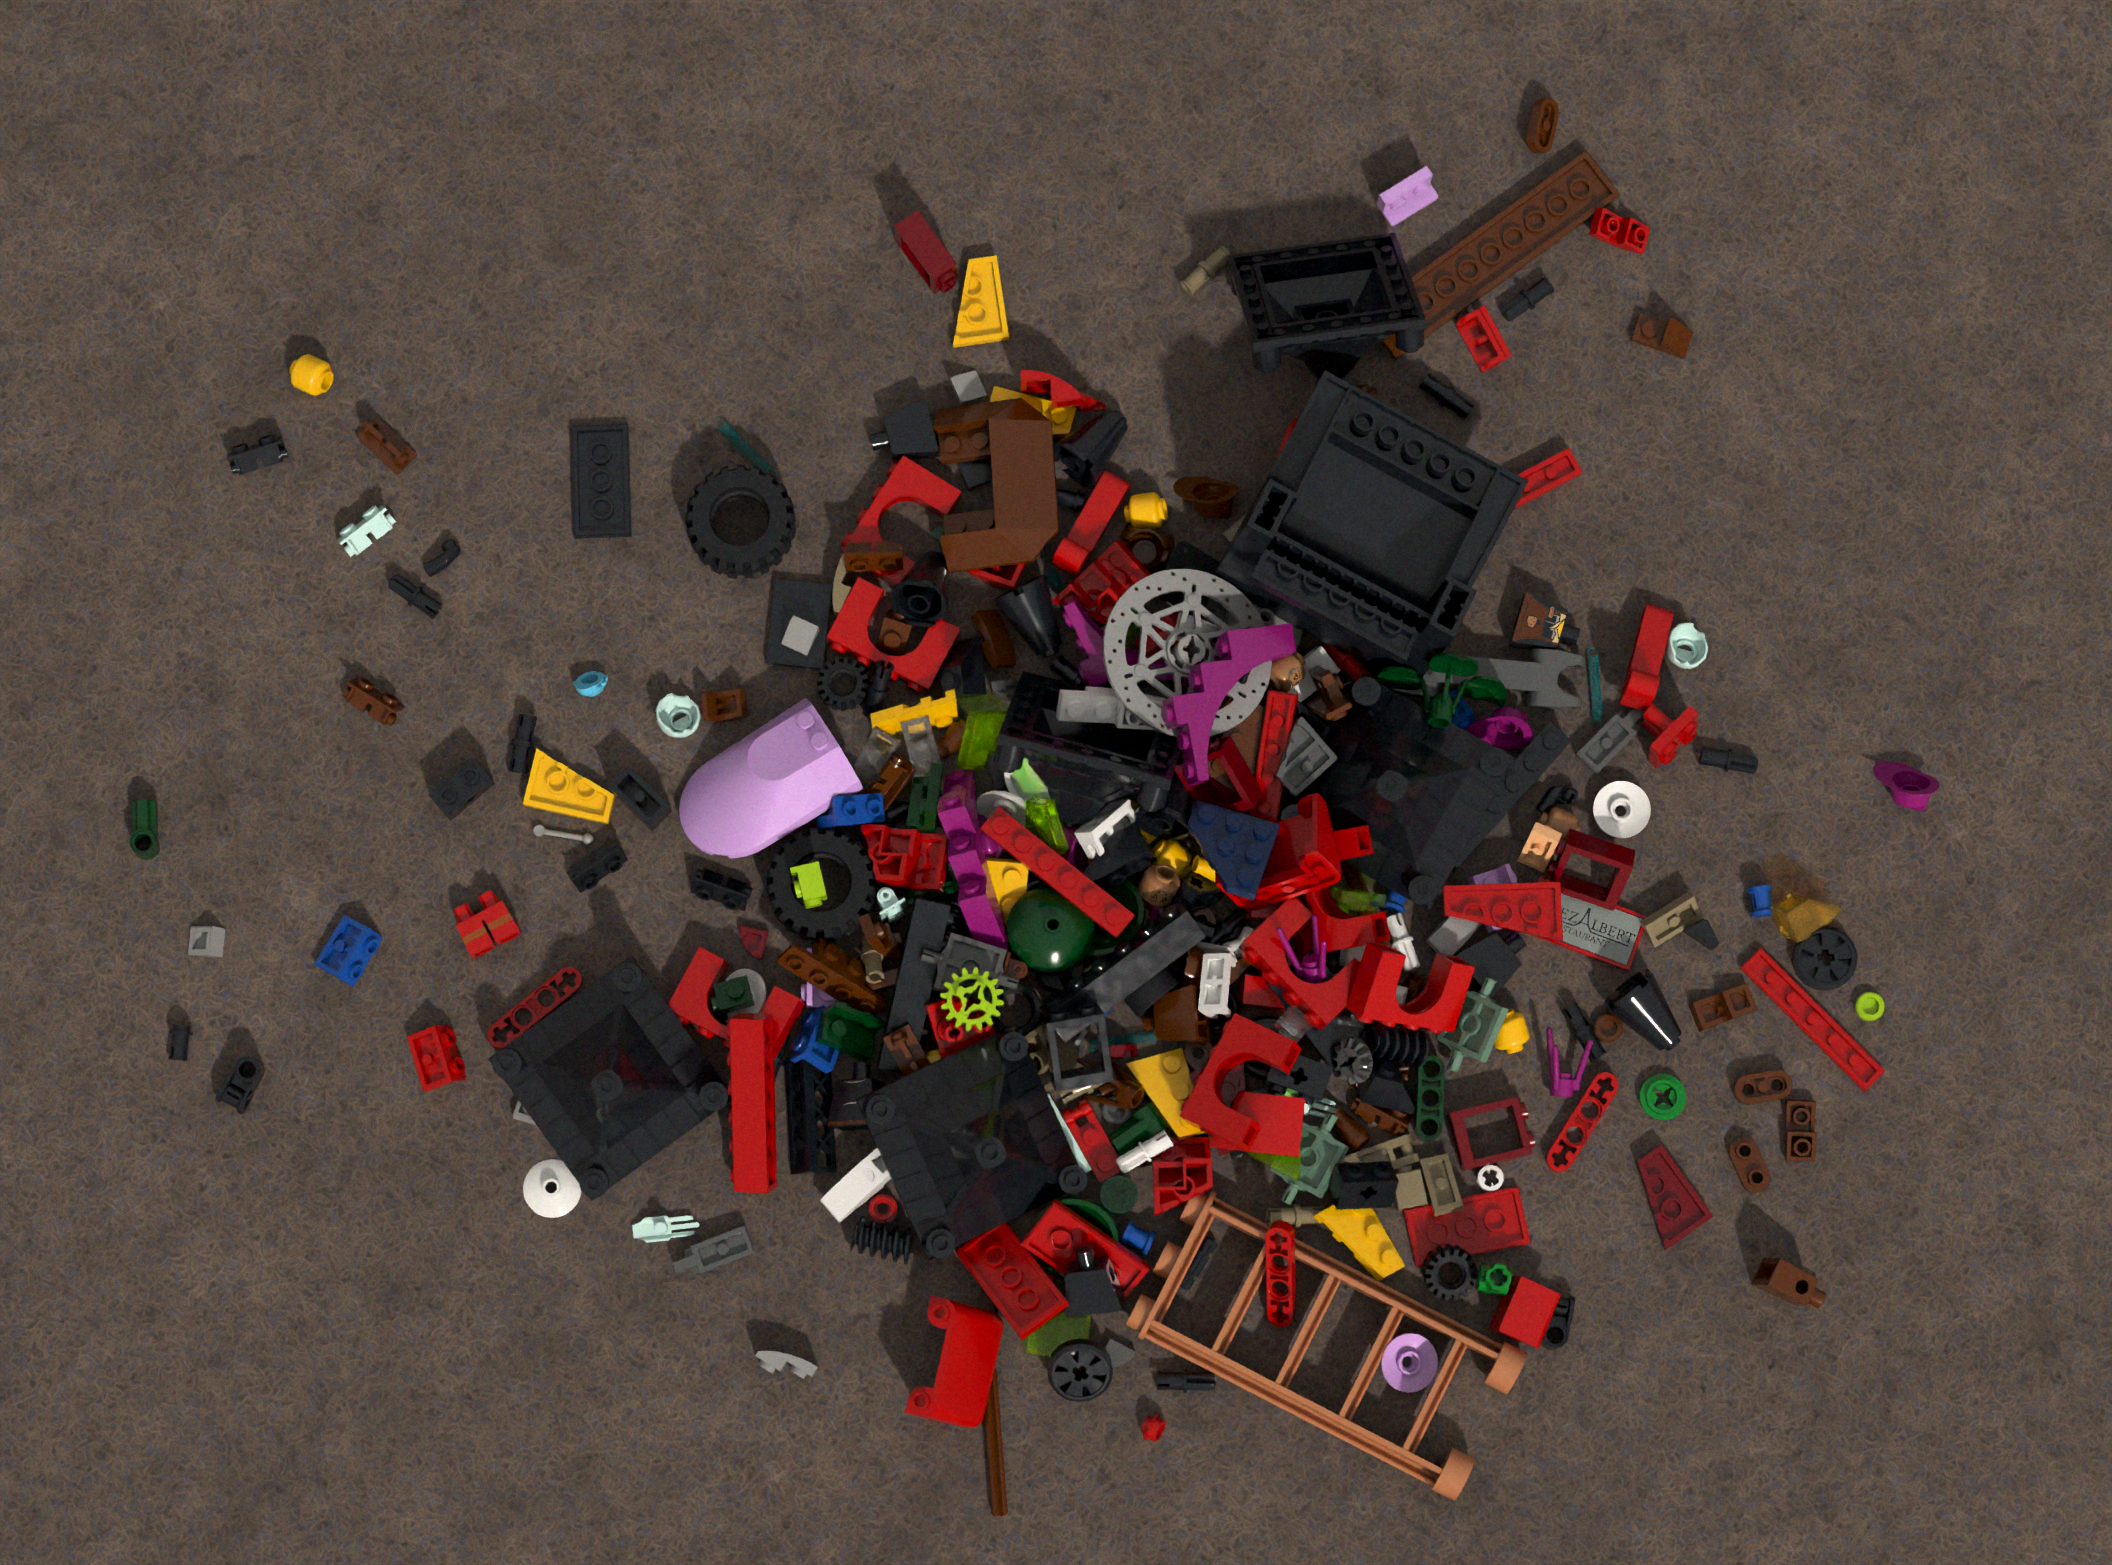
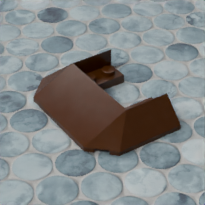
(1022, 480)

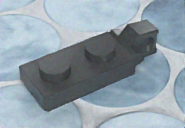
(1610, 740)
(716, 1252)

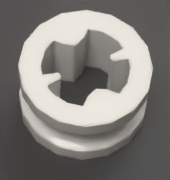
(1499, 1176)

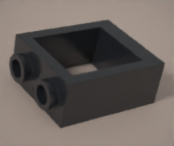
(1084, 1075)

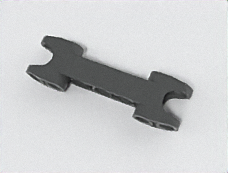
(1535, 677)

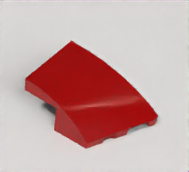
(1060, 392)
(1105, 582)
(907, 857)
(1279, 1121)
(1181, 1172)

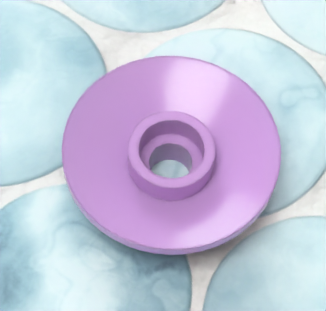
(1422, 1366)

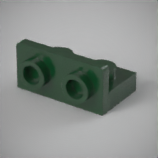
(924, 799)
(848, 1030)

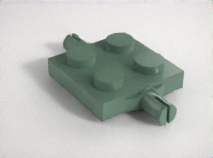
(1476, 1026)
(1318, 1160)

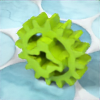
(959, 993)

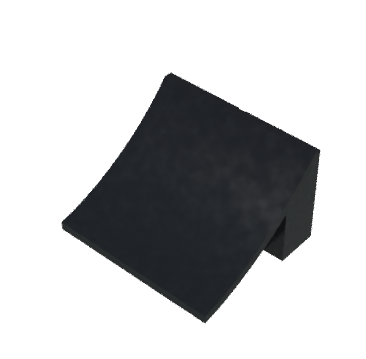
(1370, 529)

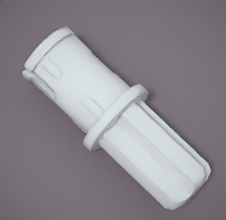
(1402, 941)
(1144, 1152)

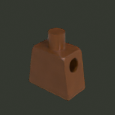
(1178, 1017)
(1788, 1283)

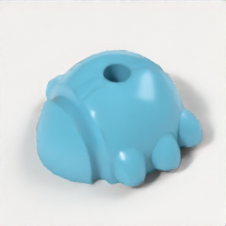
(591, 683)

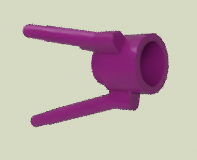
(1313, 965)
(1561, 1082)

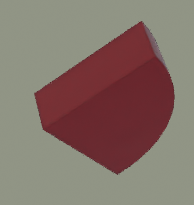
(753, 940)
(1123, 1051)

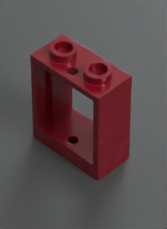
(926, 253)
(1247, 788)
(1599, 850)
(1462, 1141)

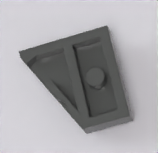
(1303, 758)

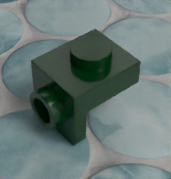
(732, 996)

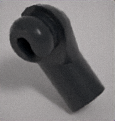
(1557, 795)
(894, 812)

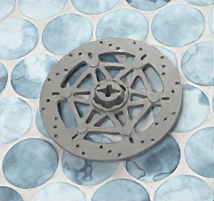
(1193, 640)

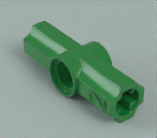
(1494, 1279)

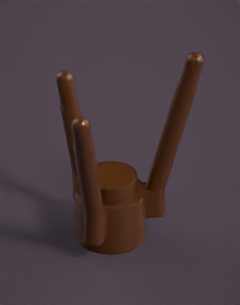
(1128, 1092)

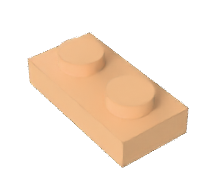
(1539, 847)

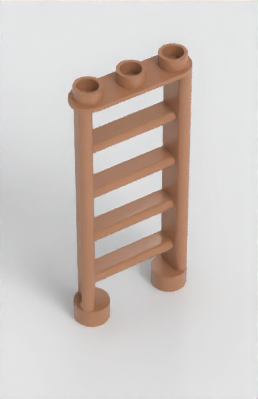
(1173, 1266)

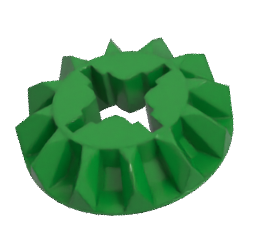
(1676, 1096)

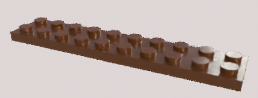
(1509, 242)

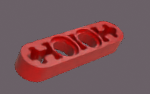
(532, 1004)
(1585, 1124)
(1283, 1274)

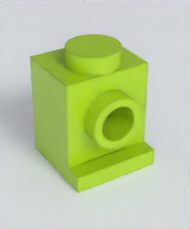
(810, 884)

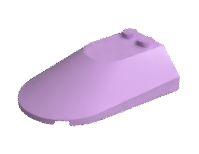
(766, 785)

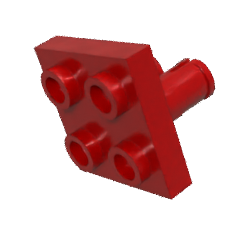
(1669, 733)
(946, 1036)

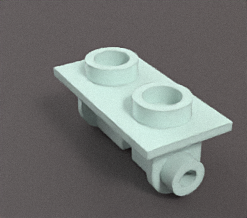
(356, 535)
(890, 905)

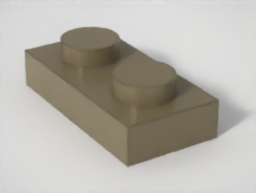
(1671, 919)
(1441, 1184)

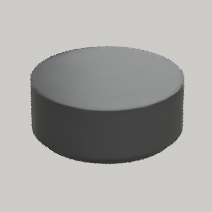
(1114, 1114)

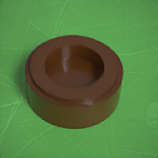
(1608, 1028)

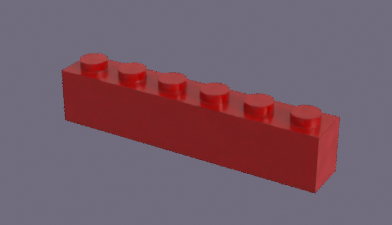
(752, 1102)

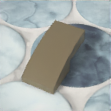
(840, 590)

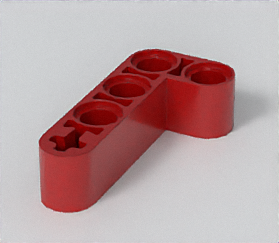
(1091, 524)
(1646, 658)

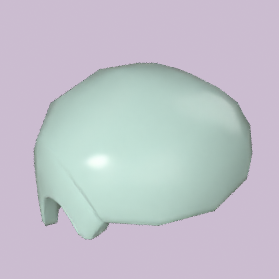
(1686, 635)
(673, 705)

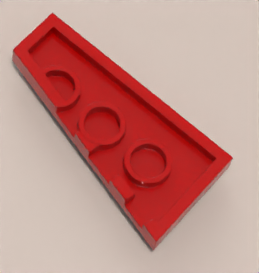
(1510, 906)

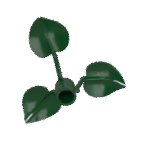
(1441, 706)

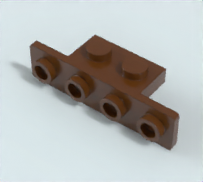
(1328, 699)
(833, 973)

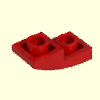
(1619, 231)

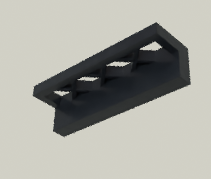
(803, 1116)

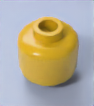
(311, 374)
(1146, 510)
(1173, 854)
(1512, 1033)

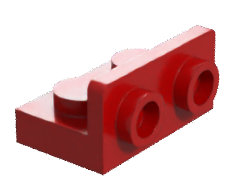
(436, 1057)

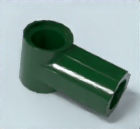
(144, 826)
(1142, 1126)

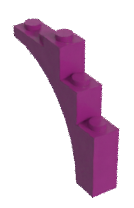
(1091, 641)
(1211, 681)
(967, 858)

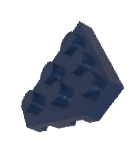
(1233, 846)

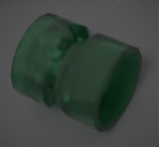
(1118, 1195)

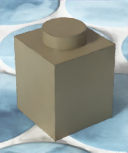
(1410, 1189)

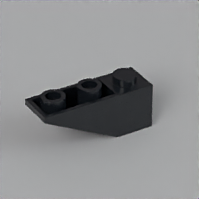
(1123, 856)

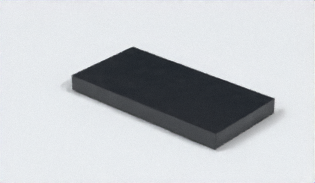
(601, 481)
(1341, 1027)

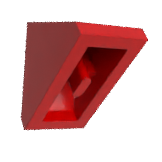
(1000, 577)

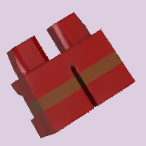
(472, 926)

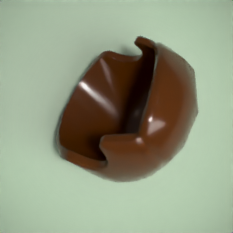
(1193, 967)

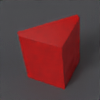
(1525, 1311)

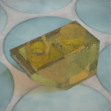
(1802, 915)

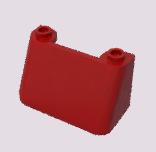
(1301, 858)
(964, 1365)

